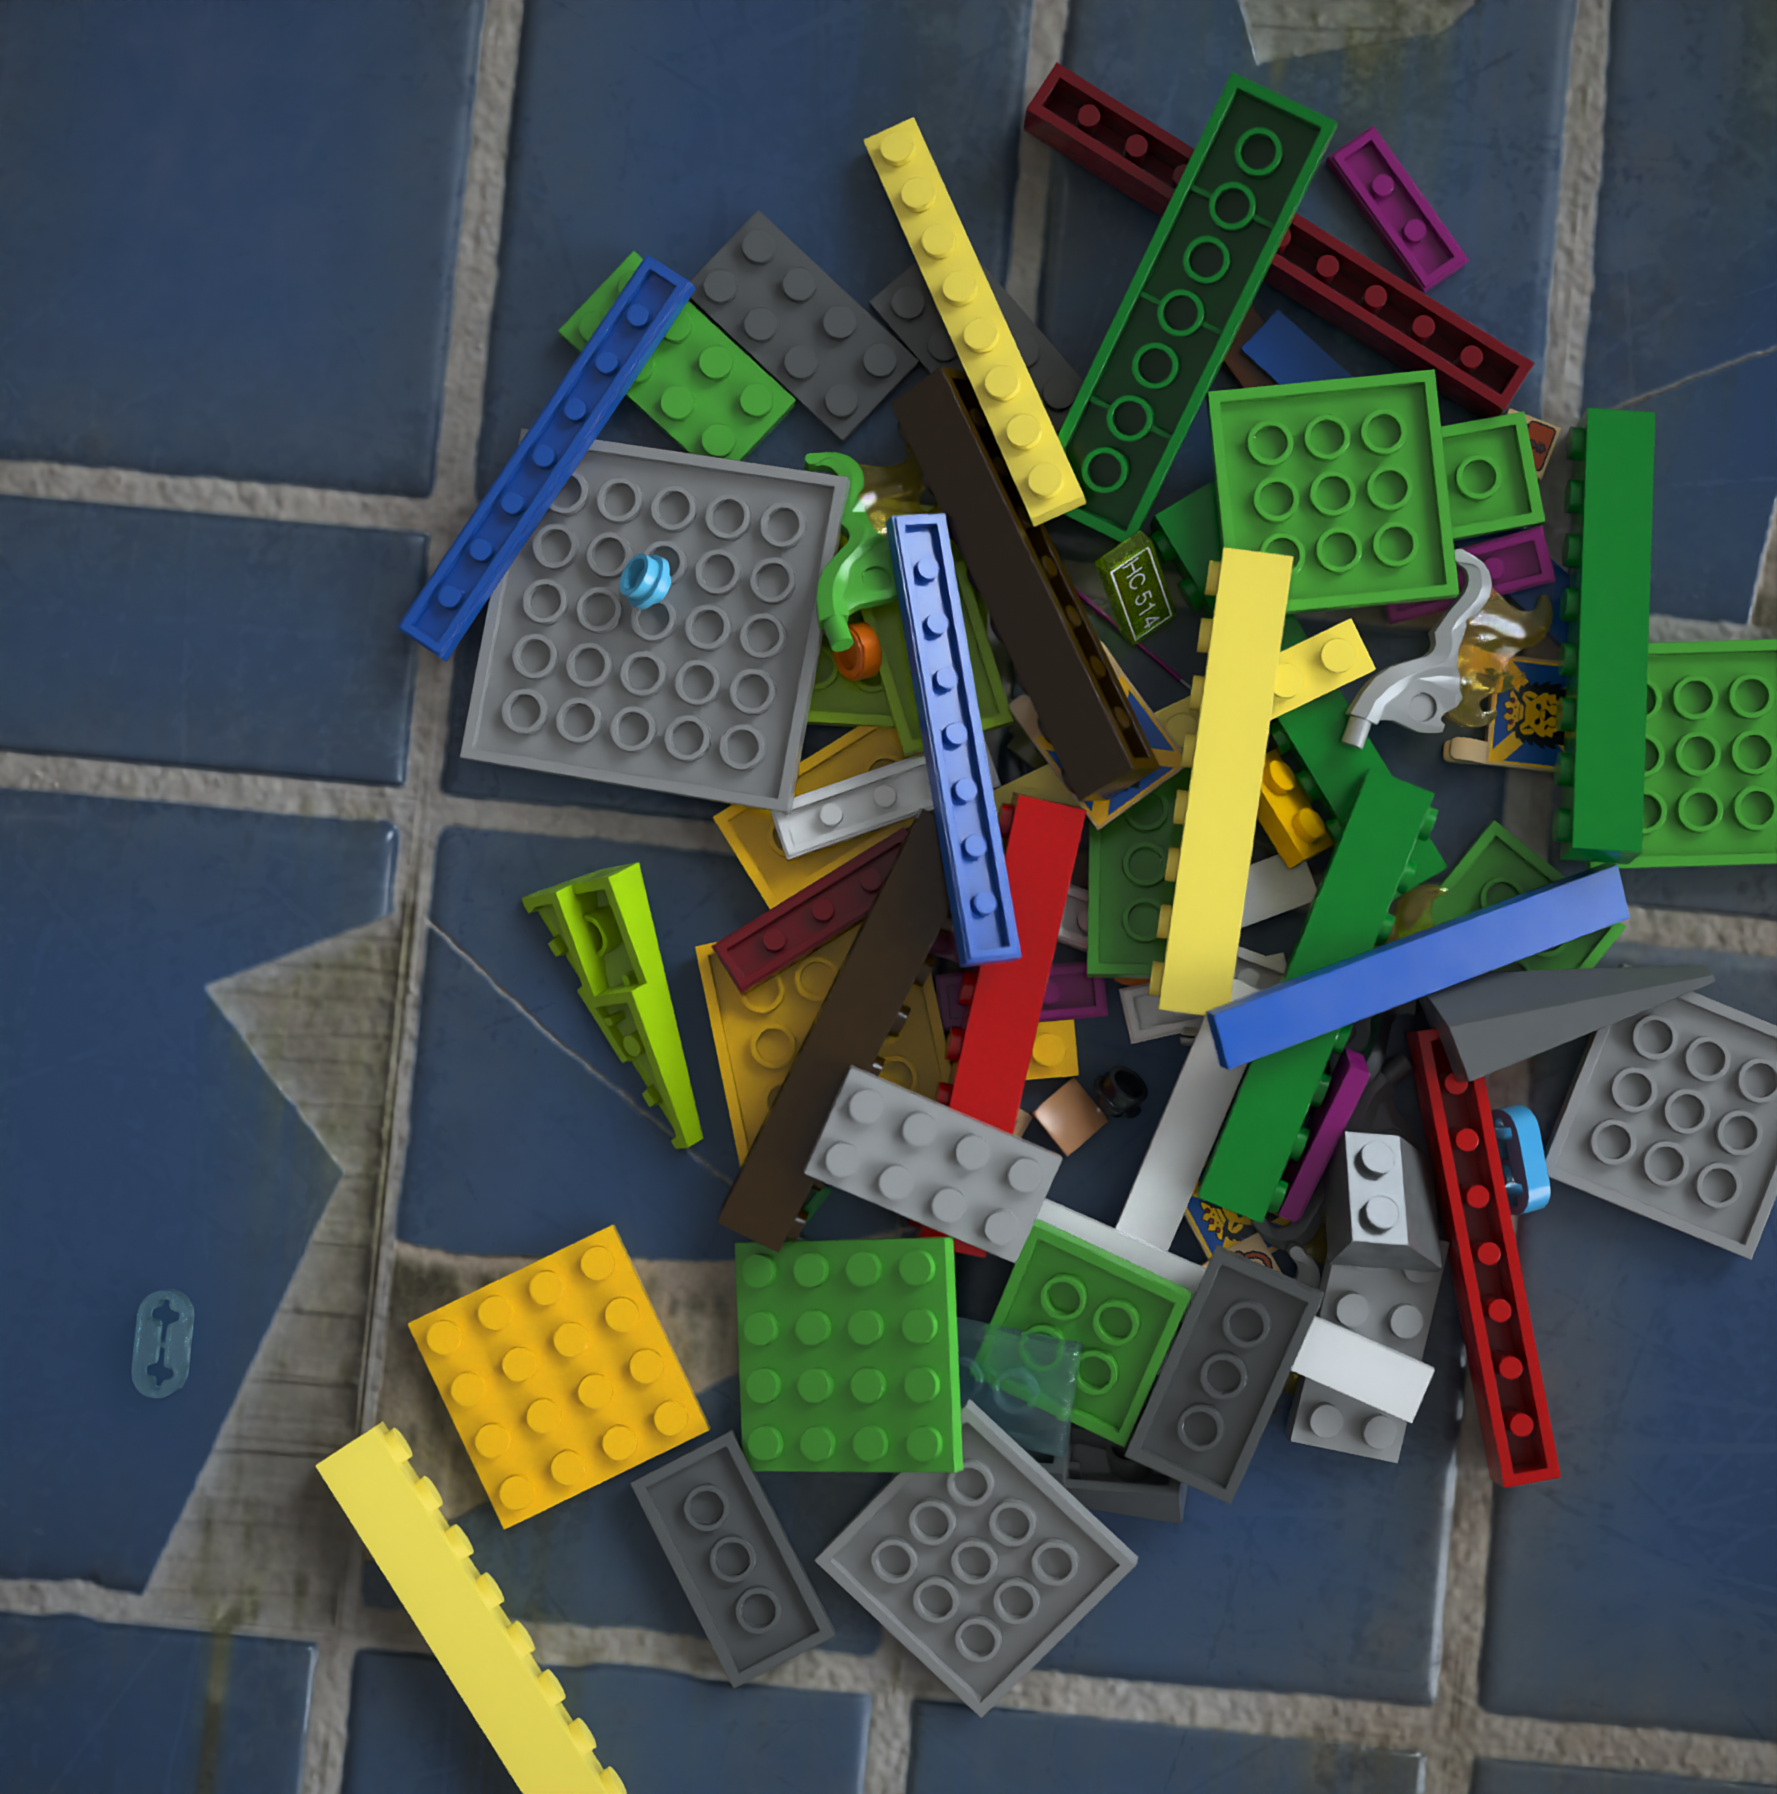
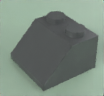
(1381, 1204)

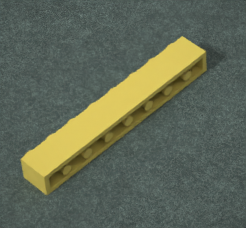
(1224, 780)
(463, 1618)

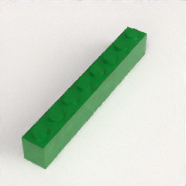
(1606, 637)
(1311, 733)
(1342, 922)

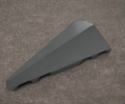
(1522, 1013)
(1110, 1482)

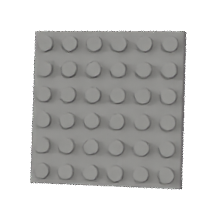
(695, 689)

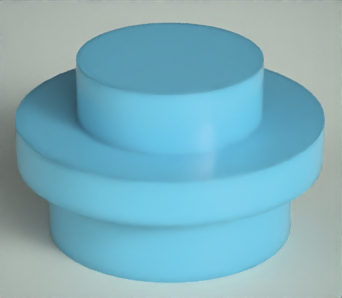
(645, 580)

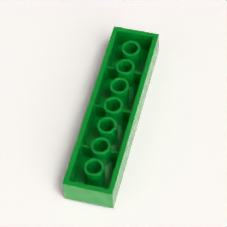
(1189, 300)

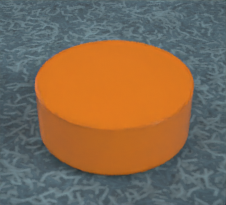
(863, 657)

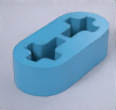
(1521, 1158)

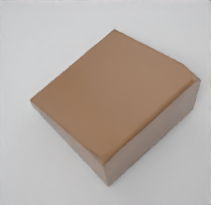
(1069, 1116)

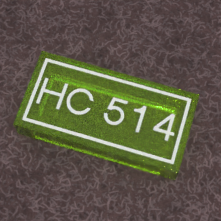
(1136, 588)

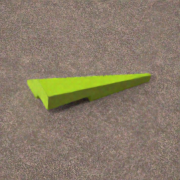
(612, 945)

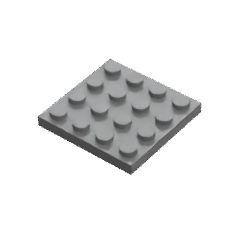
(1676, 1120)
(977, 1563)

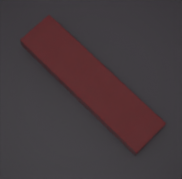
(807, 918)

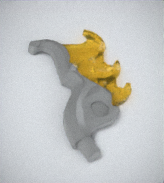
(1462, 665)

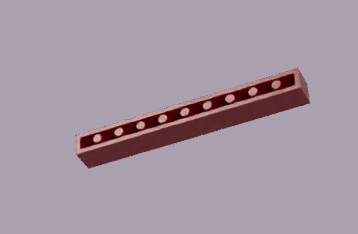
(1309, 263)

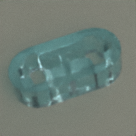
(176, 1345)

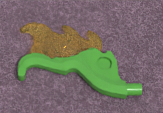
(863, 569)

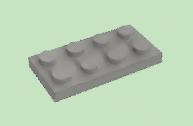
(932, 1164)
(1386, 1308)

